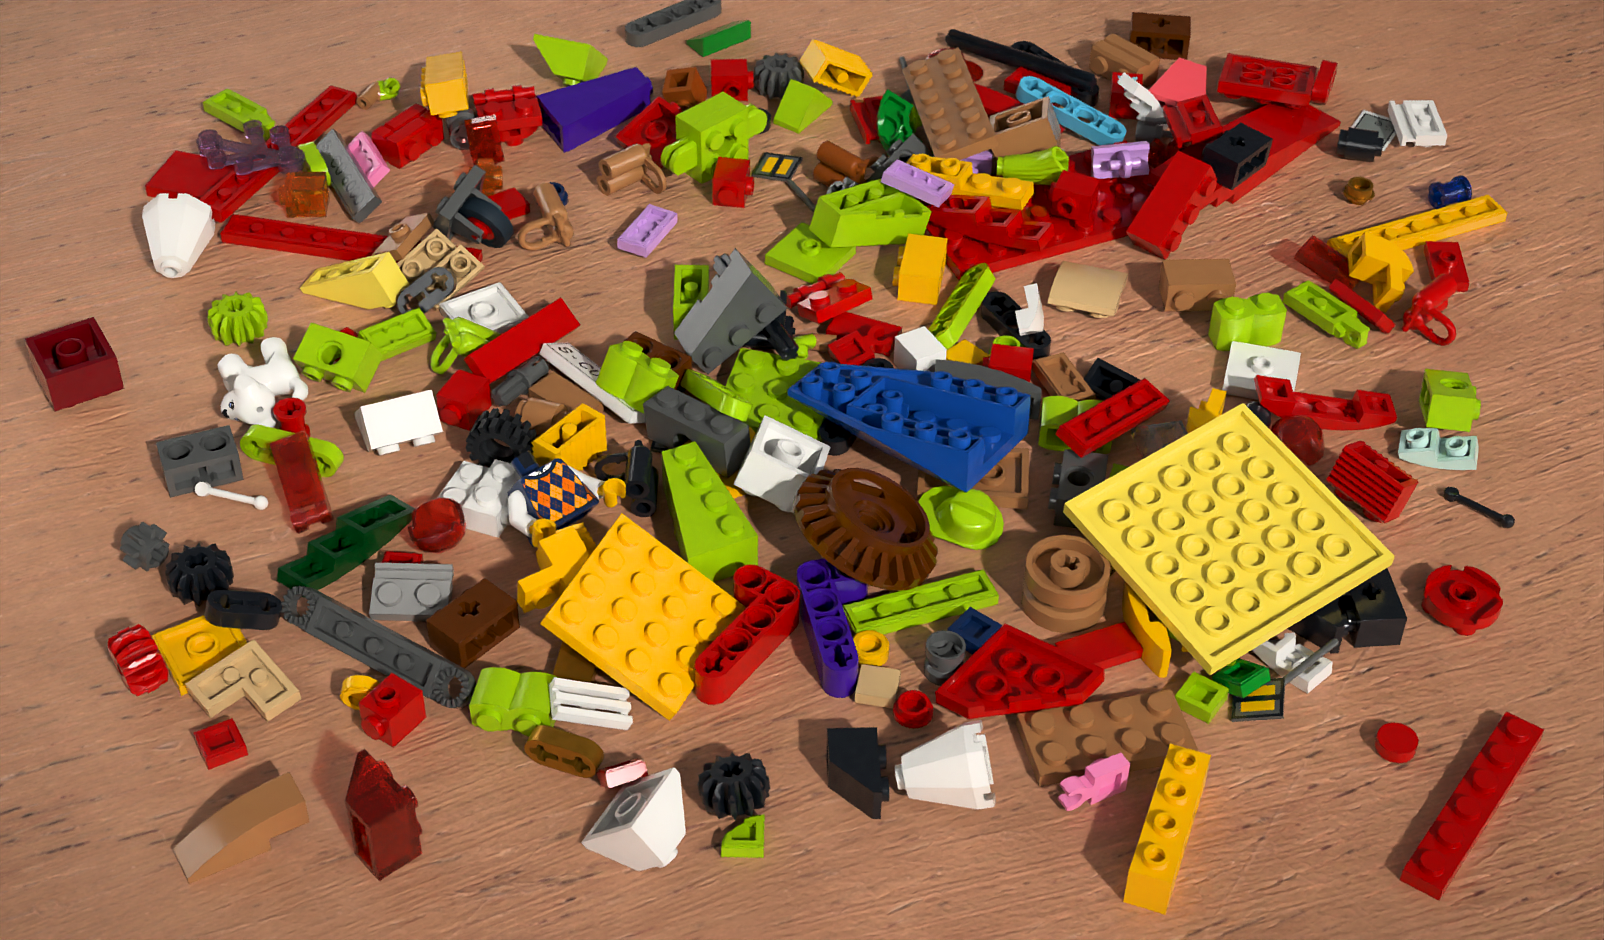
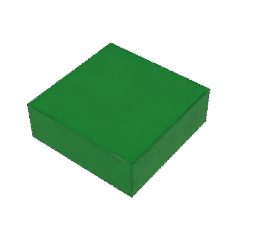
(1242, 677)

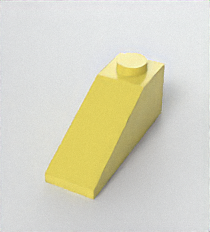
(360, 282)

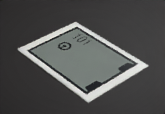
(1376, 122)

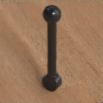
(1452, 494)

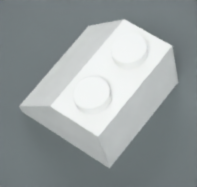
(399, 421)
(779, 463)

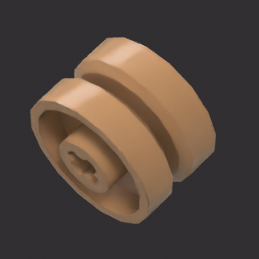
(1065, 584)

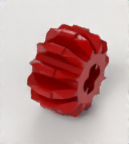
(138, 660)

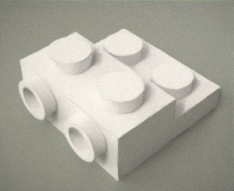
(483, 495)

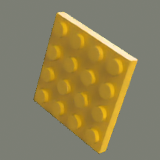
(642, 615)

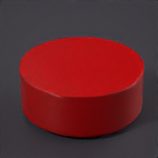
(1396, 742)

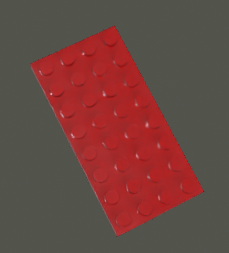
(1116, 208)

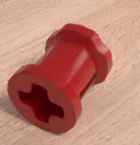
(291, 414)

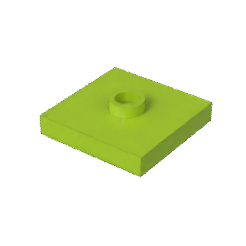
(806, 256)

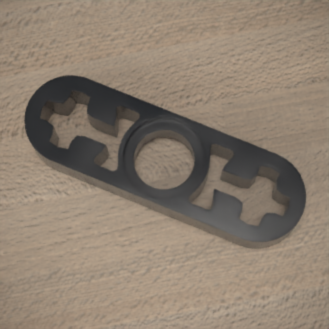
(999, 312)

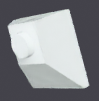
(642, 823)

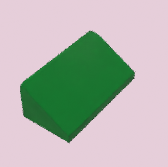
(721, 37)

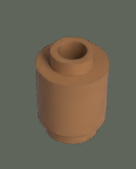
(540, 413)

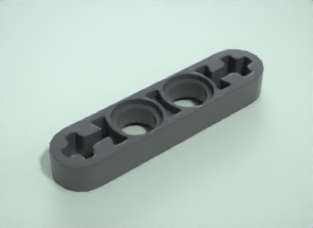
(670, 21)

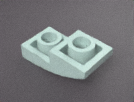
(1427, 449)

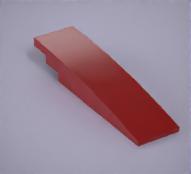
(1292, 135)

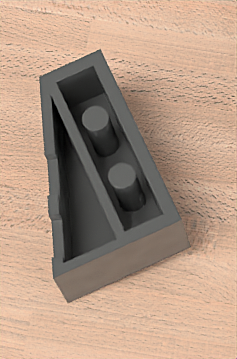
(729, 315)

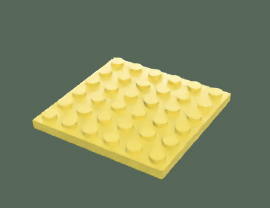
(1227, 537)

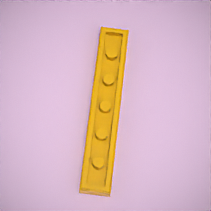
(1430, 225)

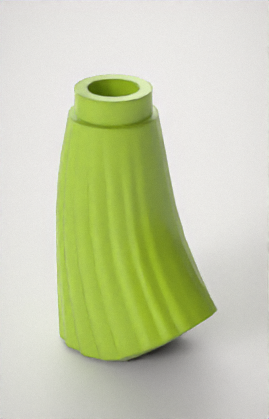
(1036, 167)

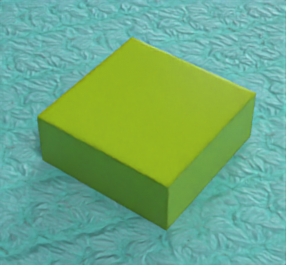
(1201, 697)

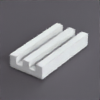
(590, 697)

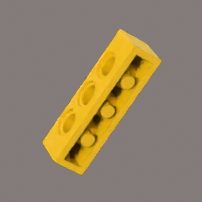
(1166, 829)

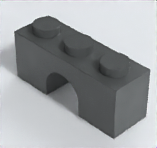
(676, 418)

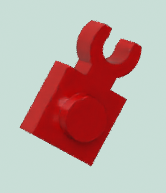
(856, 350)

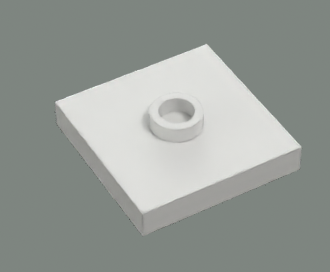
(1251, 360)

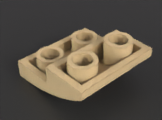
(440, 252)
(1087, 289)

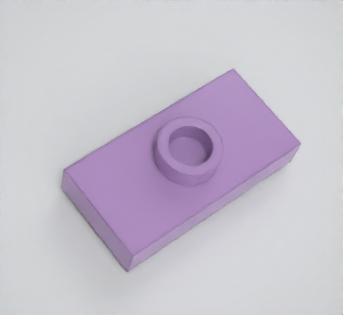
(917, 183)
(647, 230)

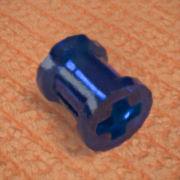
(1450, 192)

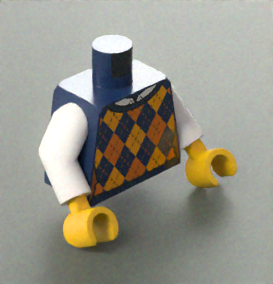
(555, 496)

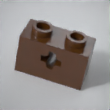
(1161, 34)
(473, 623)

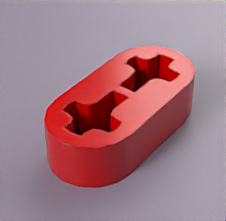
(1324, 82)

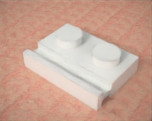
(1417, 123)

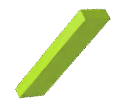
(922, 604)

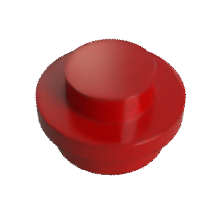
(913, 709)

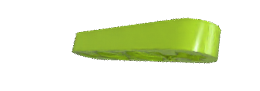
(962, 304)
(716, 395)

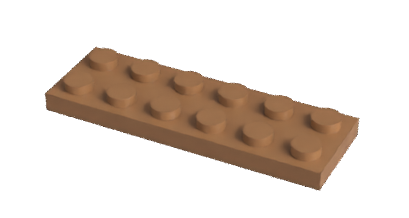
(950, 106)

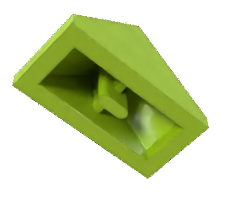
(800, 106)

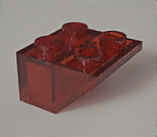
(381, 817)

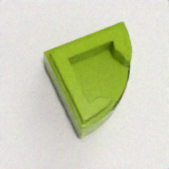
(745, 839)

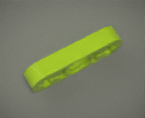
(257, 442)

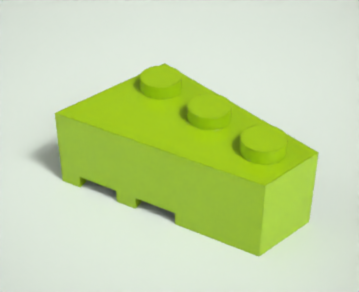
(868, 216)

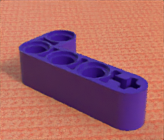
(822, 599)

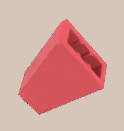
(1180, 82)

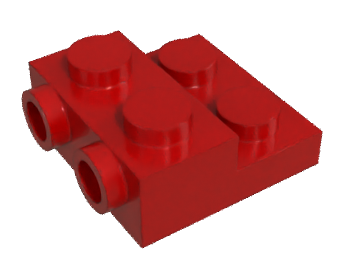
(652, 126)

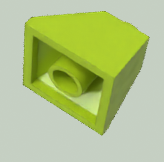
(571, 60)

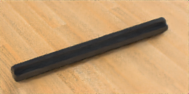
(1017, 58)

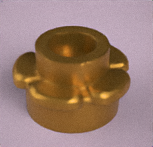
(1359, 190)

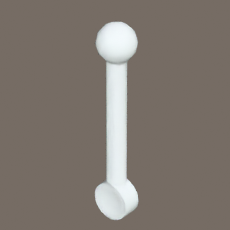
(205, 489)

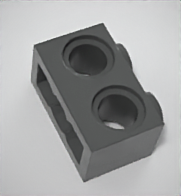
(200, 457)

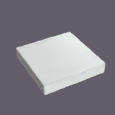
(488, 307)

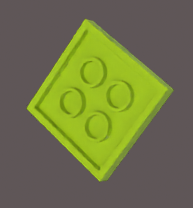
(765, 381)

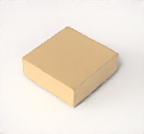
(877, 686)

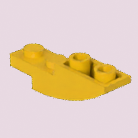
(1003, 192)

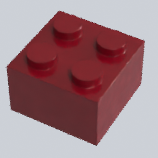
(74, 364)

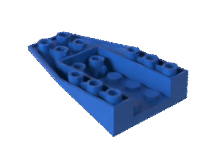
(921, 417)

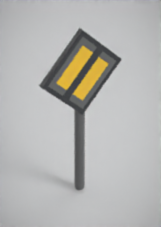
(782, 168)
(1268, 700)

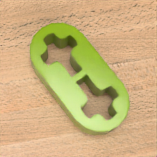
(314, 161)

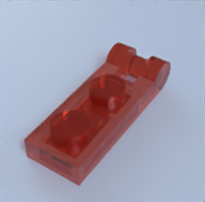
(301, 481)

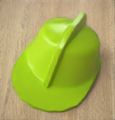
(962, 517)

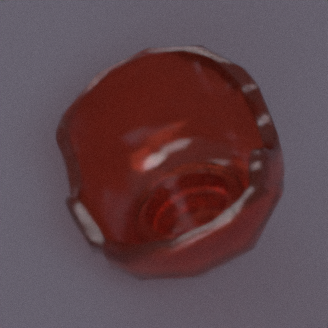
(1301, 437)
(437, 525)

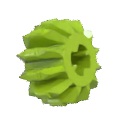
(237, 318)

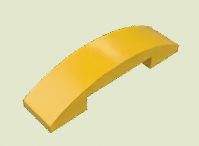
(1151, 635)

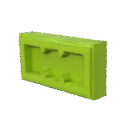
(400, 333)

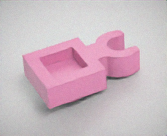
(1101, 780)

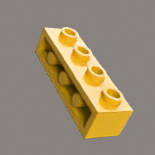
(445, 84)

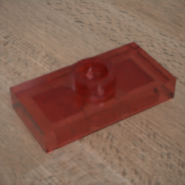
(1325, 262)

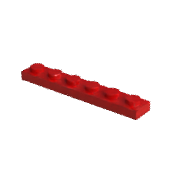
(1471, 806)

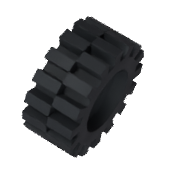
(501, 427)

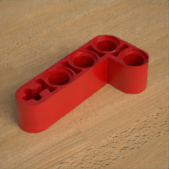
(752, 637)

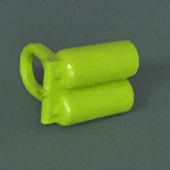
(465, 339)

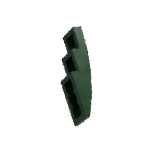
(354, 541)

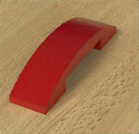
(1331, 413)

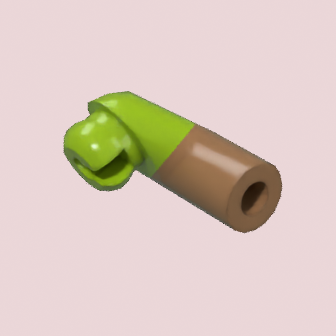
(378, 92)
(813, 342)

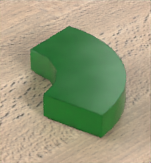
(893, 119)

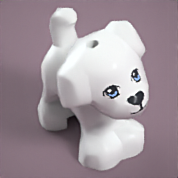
(254, 388)

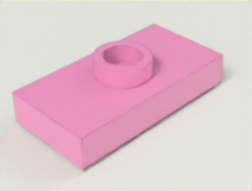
(368, 158)

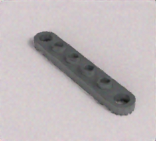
(378, 646)

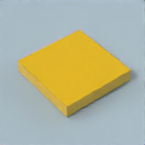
(195, 648)

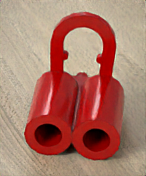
(1428, 305)

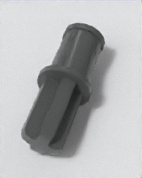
(519, 381)

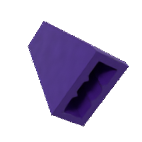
(593, 106)

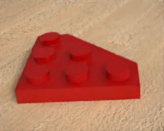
(1018, 675)

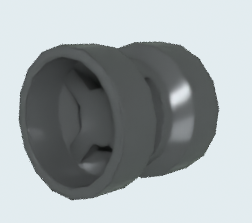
(457, 128)
(943, 656)

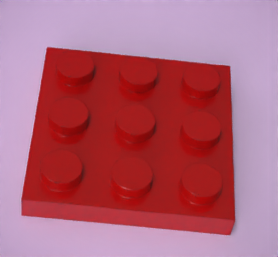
(1267, 80)

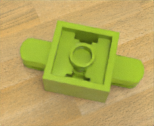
(711, 131)

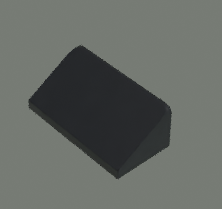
(1107, 379)

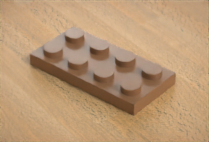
(1072, 737)

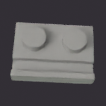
(410, 591)

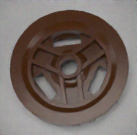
(856, 526)

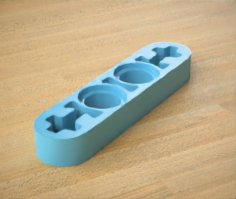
(1109, 129)

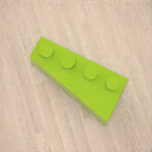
(705, 516)

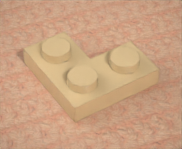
(242, 674)

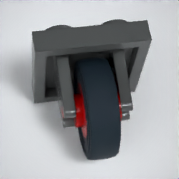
(473, 213)

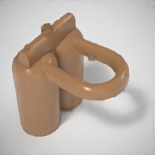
(627, 168)
(553, 216)

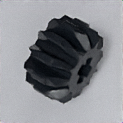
(198, 573)
(734, 785)

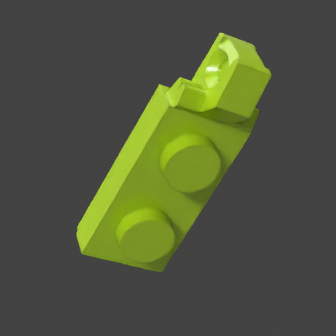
(237, 110)
(1327, 313)

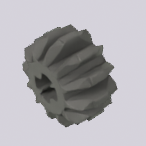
(774, 74)

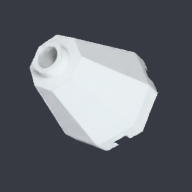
(177, 232)
(950, 769)

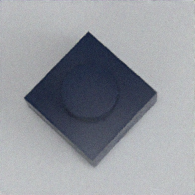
(974, 629)

